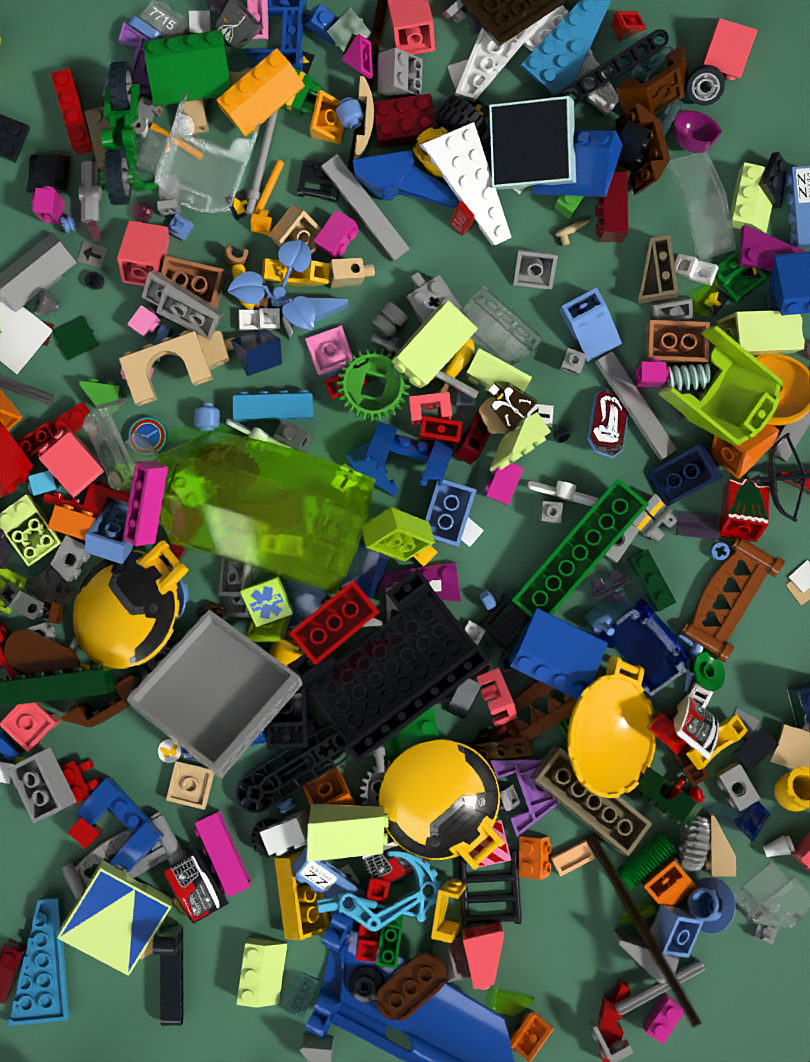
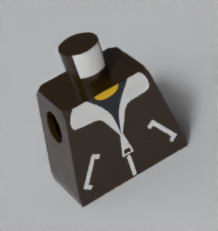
(511, 404)

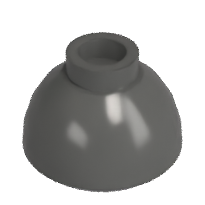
(45, 303)

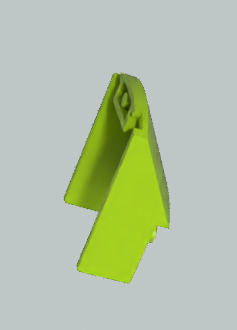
(737, 398)

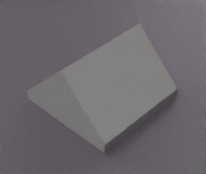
(535, 269)
(317, 1049)

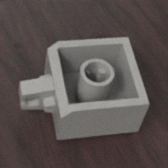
(428, 291)

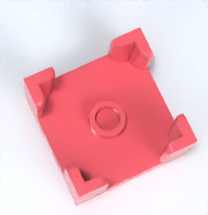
(430, 402)
(503, 700)
(29, 724)

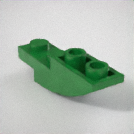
(391, 932)

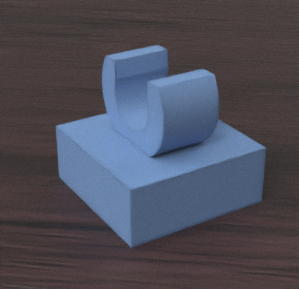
(180, 227)

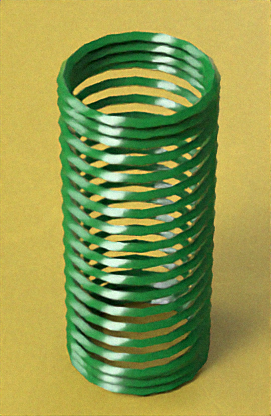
(642, 860)

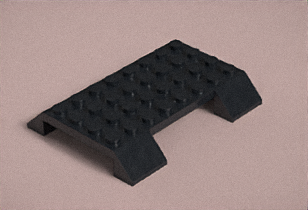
(394, 670)

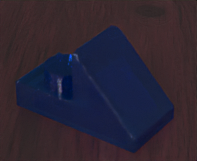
(752, 820)

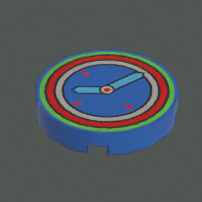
(152, 431)

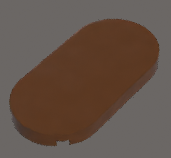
(37, 653)
(411, 986)

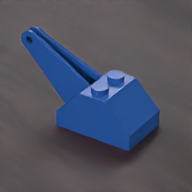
(395, 174)

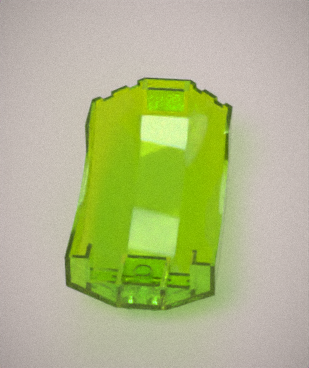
(265, 507)

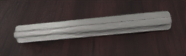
(658, 988)

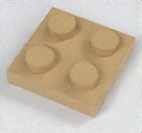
(190, 785)

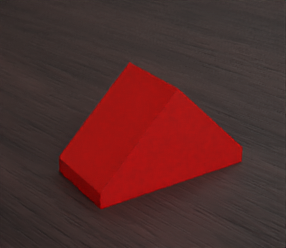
(627, 24)

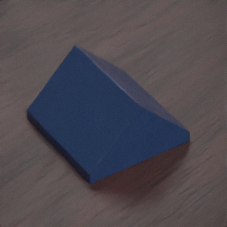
(258, 351)

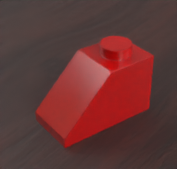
(665, 731)

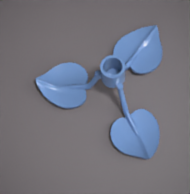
(250, 290)

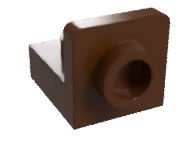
(54, 612)

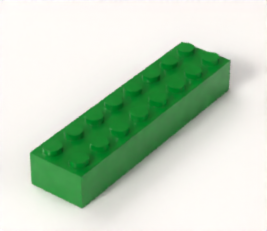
(581, 549)

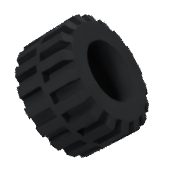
(459, 112)

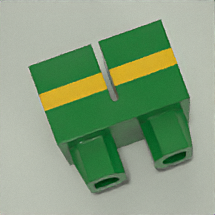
(300, 102)

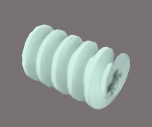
(689, 376)

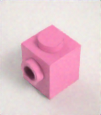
(145, 321)

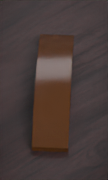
(688, 768)

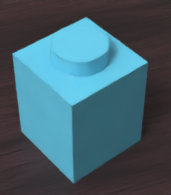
(43, 483)

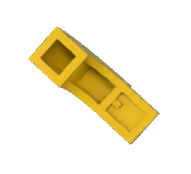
(314, 275)
(730, 731)

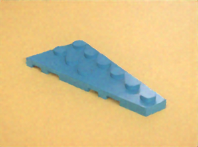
(564, 50)
(42, 979)

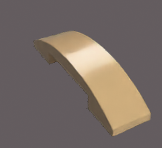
(364, 96)

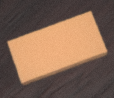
(573, 857)

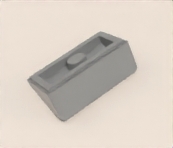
(672, 309)

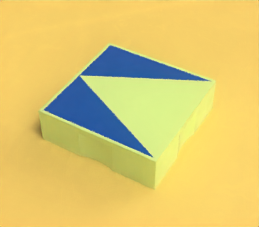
(115, 918)

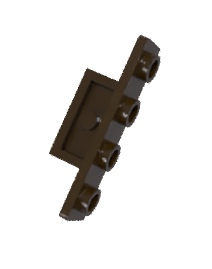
(500, 743)

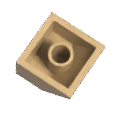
(295, 226)

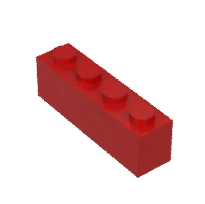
(72, 111)

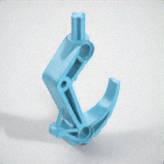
(386, 913)

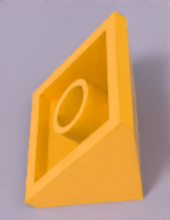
(325, 122)

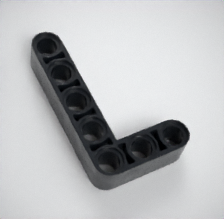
(169, 945)

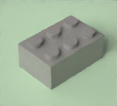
(41, 785)

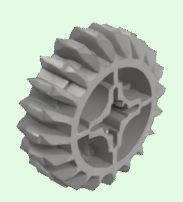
(693, 844)

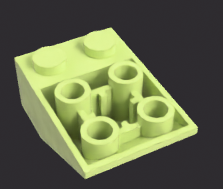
(520, 440)
(27, 529)

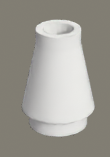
(779, 846)

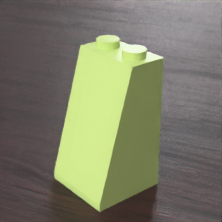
(764, 331)
(433, 344)
(345, 831)

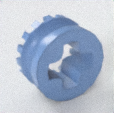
(68, 223)
(713, 553)
(286, 805)

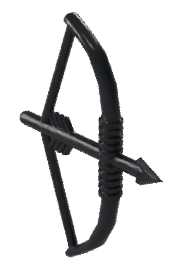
(795, 476)

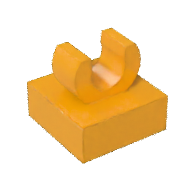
(261, 223)

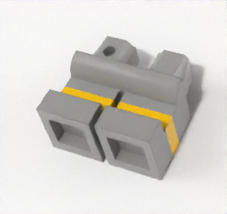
(652, 517)

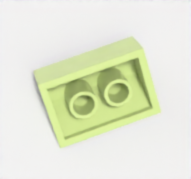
(749, 202)
(489, 369)
(261, 972)

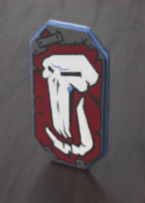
(607, 424)

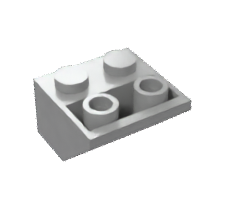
(399, 73)

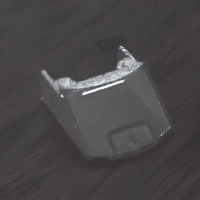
(200, 171)

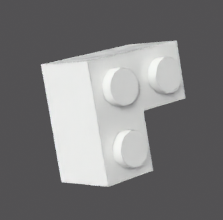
(286, 833)

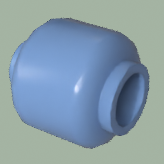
(350, 113)
(206, 417)

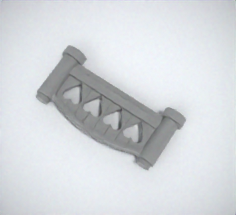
(166, 848)

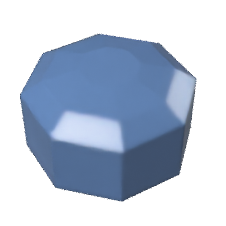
(487, 599)

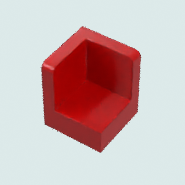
(84, 832)

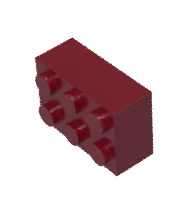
(403, 119)
(613, 211)

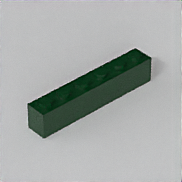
(56, 685)

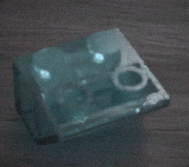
(650, 67)

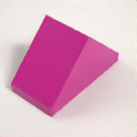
(360, 56)

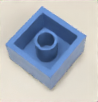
(675, 930)

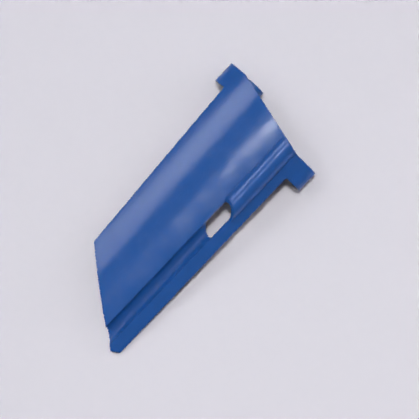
(442, 1030)

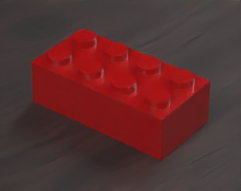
(334, 622)

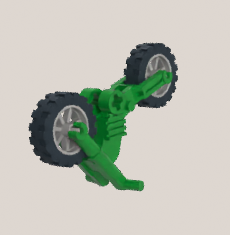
(120, 159)

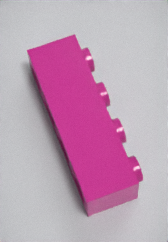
(145, 502)
(223, 853)

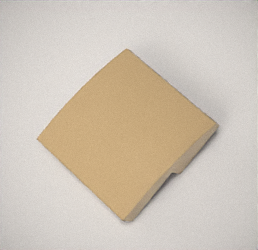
(792, 748)

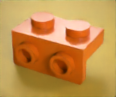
(534, 857)
(530, 1035)

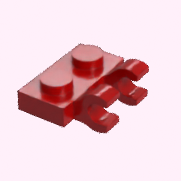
(76, 780)

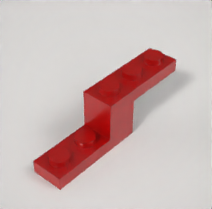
(95, 501)

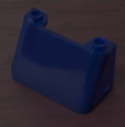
(650, 644)

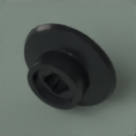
(361, 975)

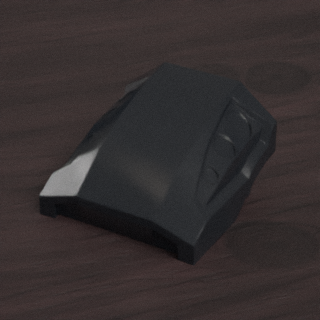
(48, 171)

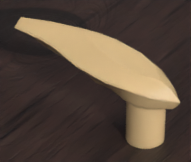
(563, 233)

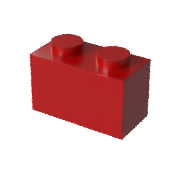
(440, 430)

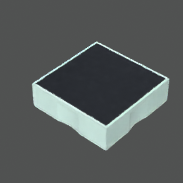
(532, 143)

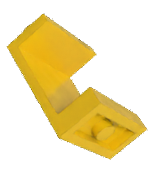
(443, 929)

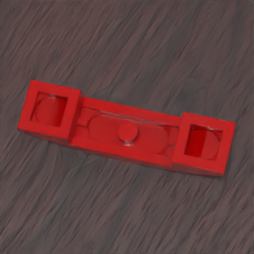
(367, 940)

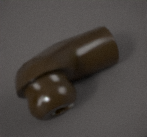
(215, 608)

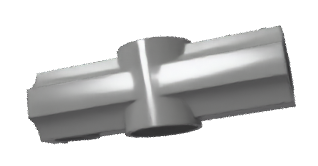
(90, 192)

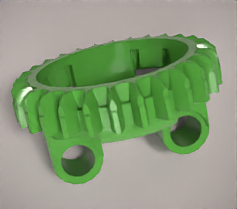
(379, 367)

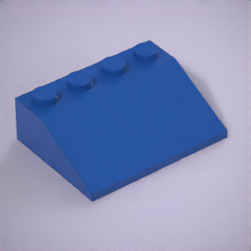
(595, 164)
(558, 653)

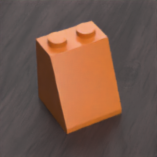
(742, 457)

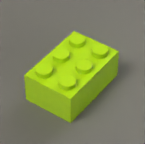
(397, 534)

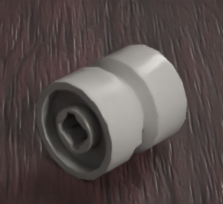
(389, 320)

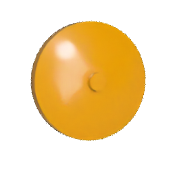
(794, 393)

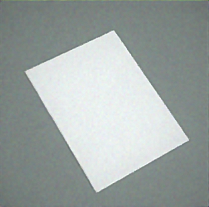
(20, 335)

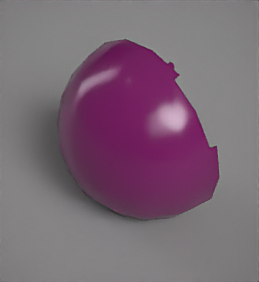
(695, 131)

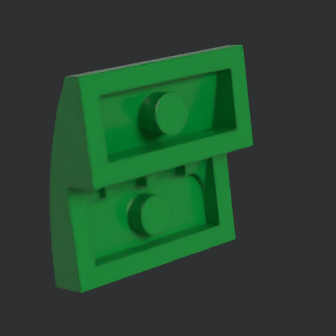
(731, 280)

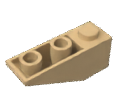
(720, 856)

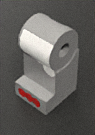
(146, 114)

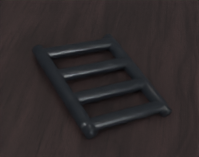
(487, 898)

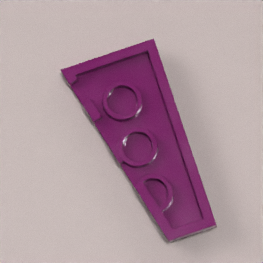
(758, 249)
(445, 572)

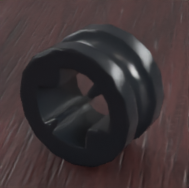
(88, 281)

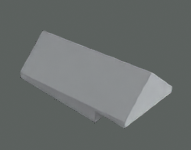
(34, 271)
(181, 305)
(232, 579)

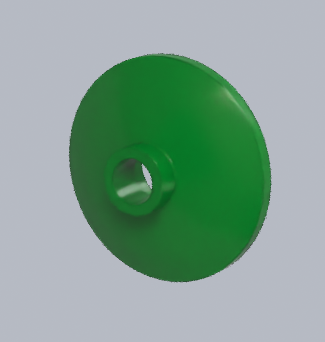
(709, 671)

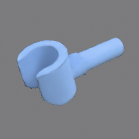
(696, 648)
(688, 680)

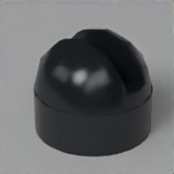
(561, 434)

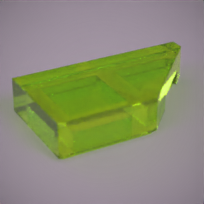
(704, 299)
(646, 911)
(511, 1003)

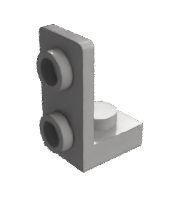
(167, 205)
(619, 1049)

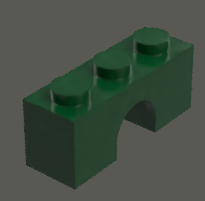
(652, 580)
(682, 807)

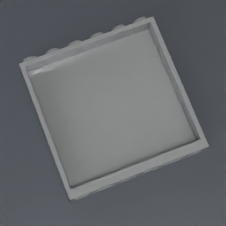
(214, 692)

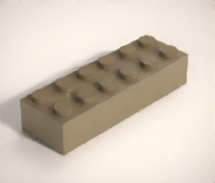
(608, 817)

